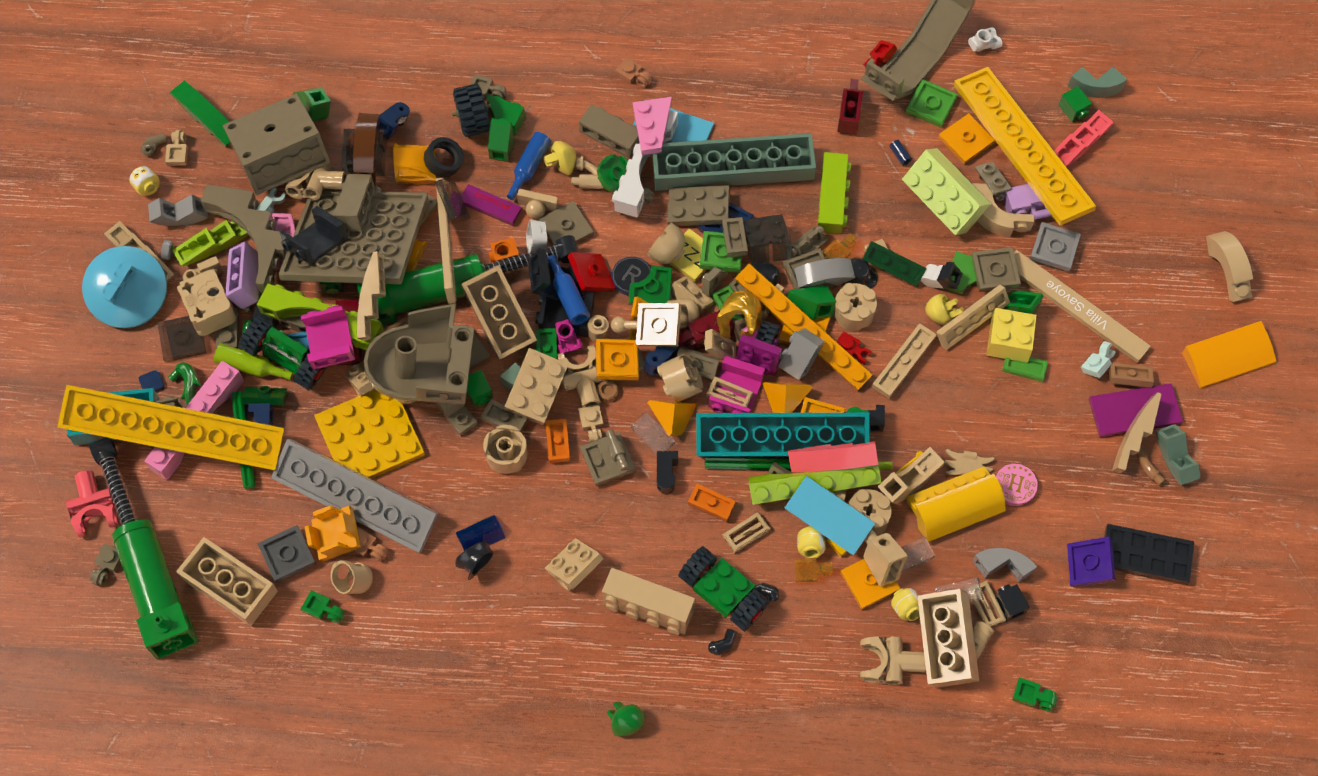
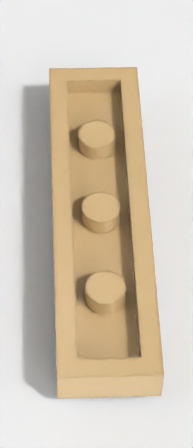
(972, 317)
(904, 361)

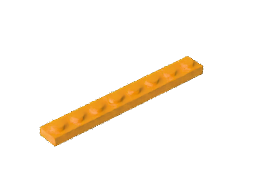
(796, 320)

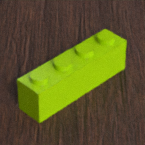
(832, 192)

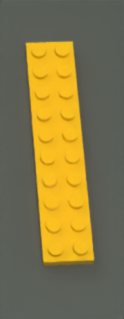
(1024, 146)
(170, 427)

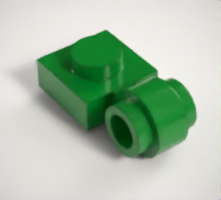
(1028, 693)

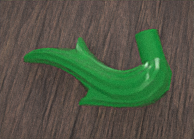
(190, 380)

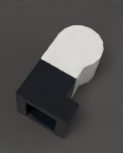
(940, 275)

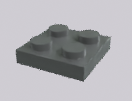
(286, 553)

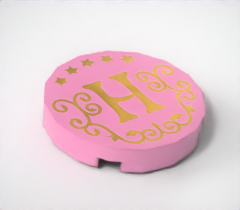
(1017, 484)

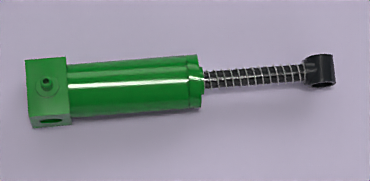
(426, 285)
(162, 619)

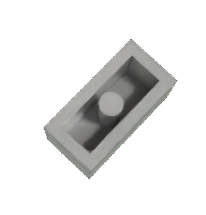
(801, 353)

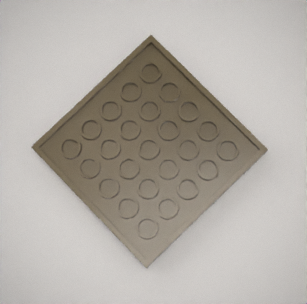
(387, 229)

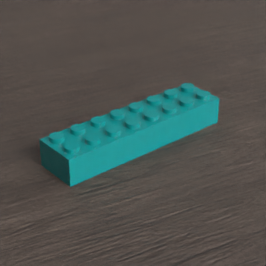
(776, 432)

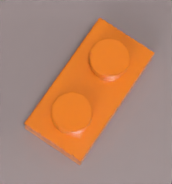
(557, 440)
(711, 502)

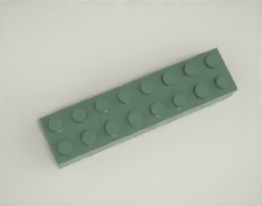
(735, 161)

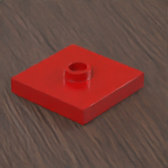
(591, 272)

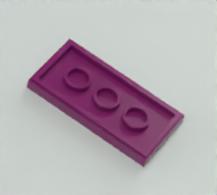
(1117, 410)

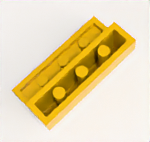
(957, 503)

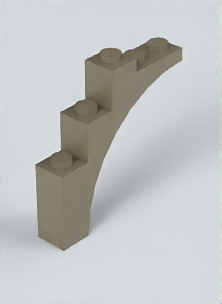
(241, 209)

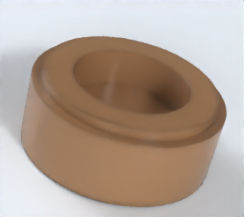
(607, 391)

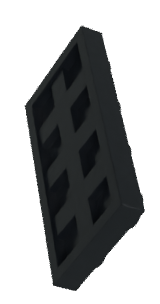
(1151, 554)

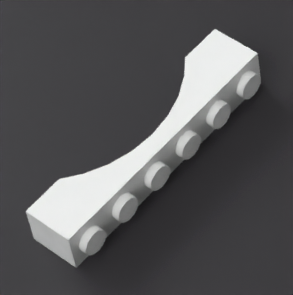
(630, 194)

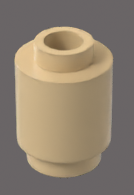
(598, 328)

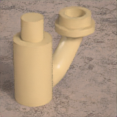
(584, 180)

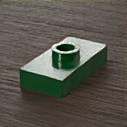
(264, 394)

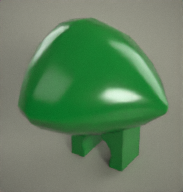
(626, 719)

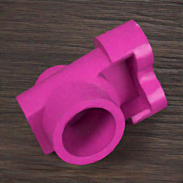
(569, 342)

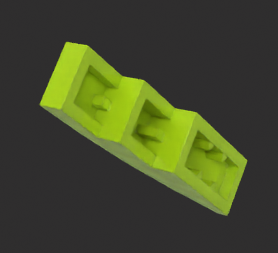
(209, 242)

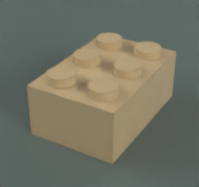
(536, 386)

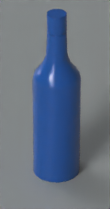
(529, 161)
(568, 294)

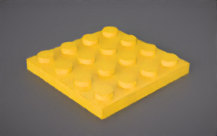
(370, 434)

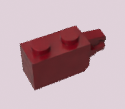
(850, 109)
(695, 332)

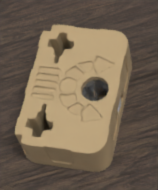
(206, 302)

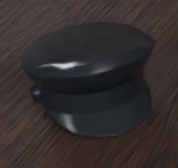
(474, 558)

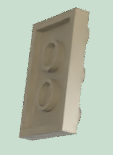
(698, 205)

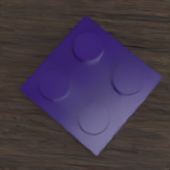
(1091, 562)

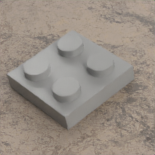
(1055, 246)

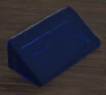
(484, 530)

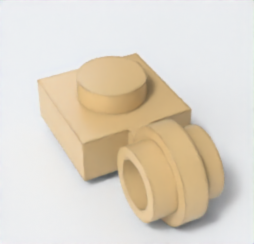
(178, 151)
(210, 264)
(591, 419)

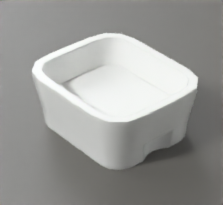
(536, 235)

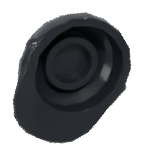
(863, 273)

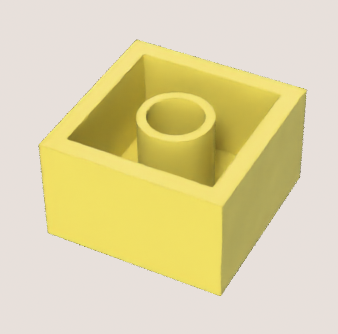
(1011, 335)

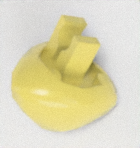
(563, 156)
(940, 309)

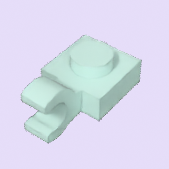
(269, 202)
(1099, 363)

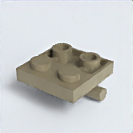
(607, 458)

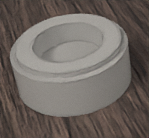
(166, 251)

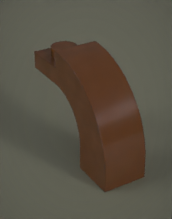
(365, 144)

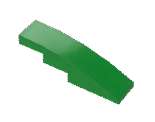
(201, 111)

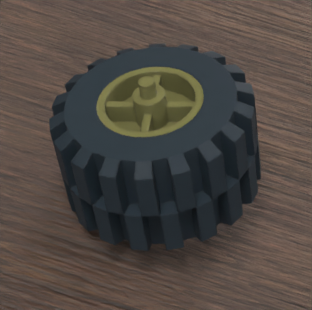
(471, 110)

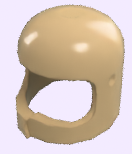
(689, 311)
(361, 581)

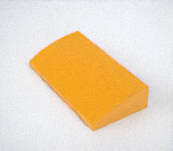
(1230, 354)

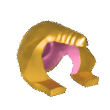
(740, 303)

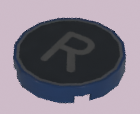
(629, 271)

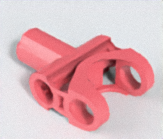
(91, 503)

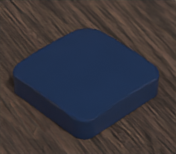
(151, 380)

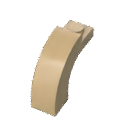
(999, 221)
(1234, 263)
(912, 478)

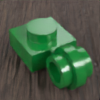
(317, 605)

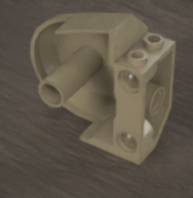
(422, 359)

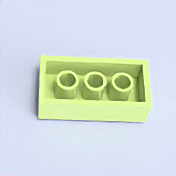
(946, 191)

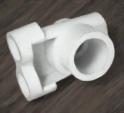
(985, 39)

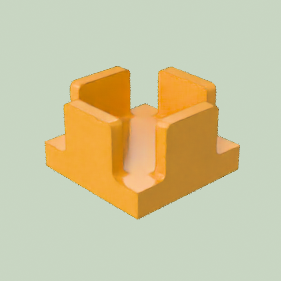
(333, 532)

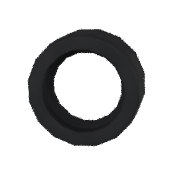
(450, 146)

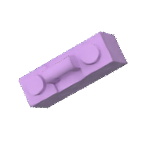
(1024, 201)
(242, 275)

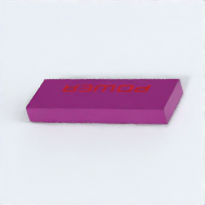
(491, 205)

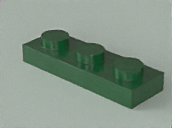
(893, 263)

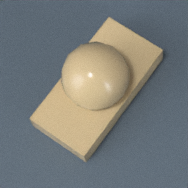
(536, 203)

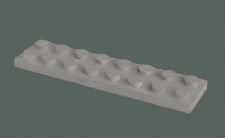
(342, 487)

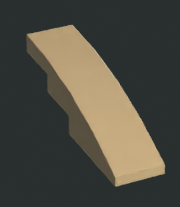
(121, 236)
(372, 289)
(1140, 427)

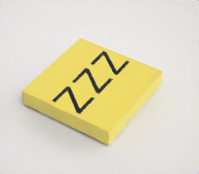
(690, 261)

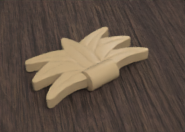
(965, 462)

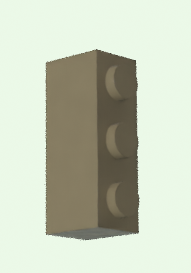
(609, 130)
(354, 201)

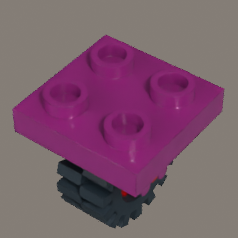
(761, 348)

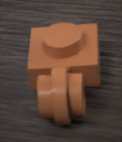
(630, 70)
(367, 544)

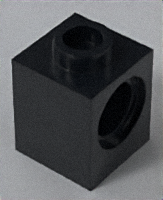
(1012, 602)

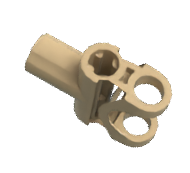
(316, 181)
(583, 378)
(893, 659)

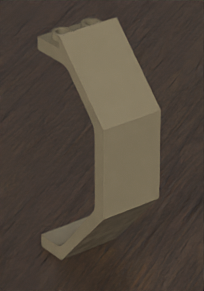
(921, 49)

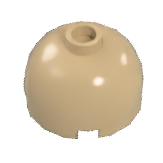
(668, 245)

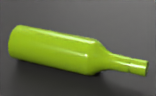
(244, 362)

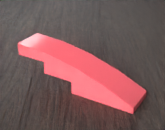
(1083, 138)
(833, 457)

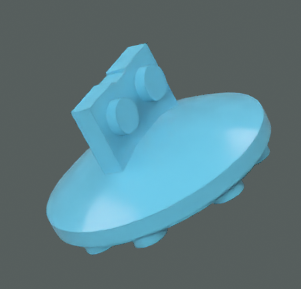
(124, 287)

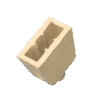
(884, 557)

